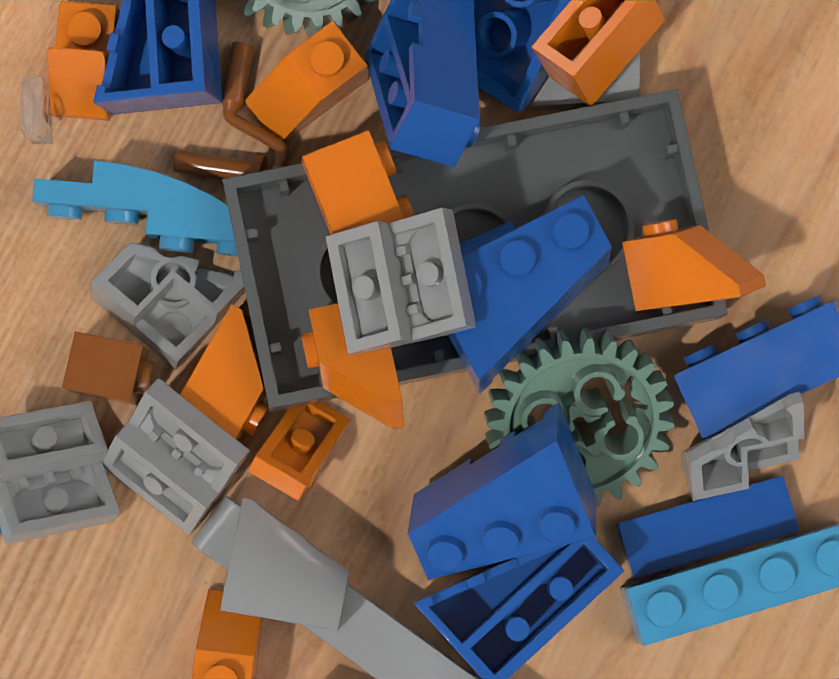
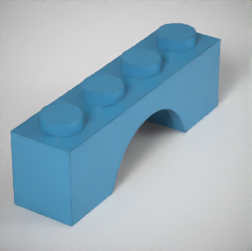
(734, 586)

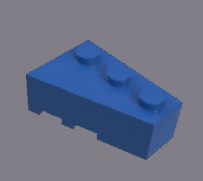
(162, 57)
(427, 77)
(525, 283)
(763, 368)
(507, 503)
(519, 604)

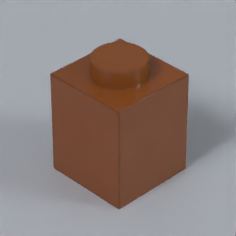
(108, 368)

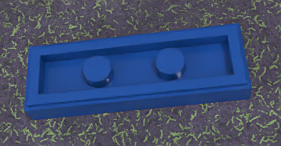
(707, 527)

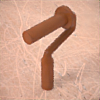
(232, 101)

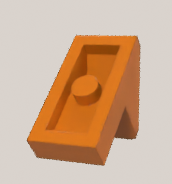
(80, 58)
(299, 448)

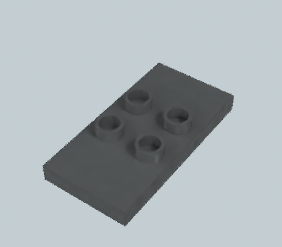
(621, 155)

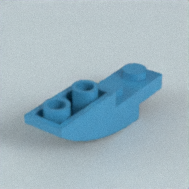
(173, 208)

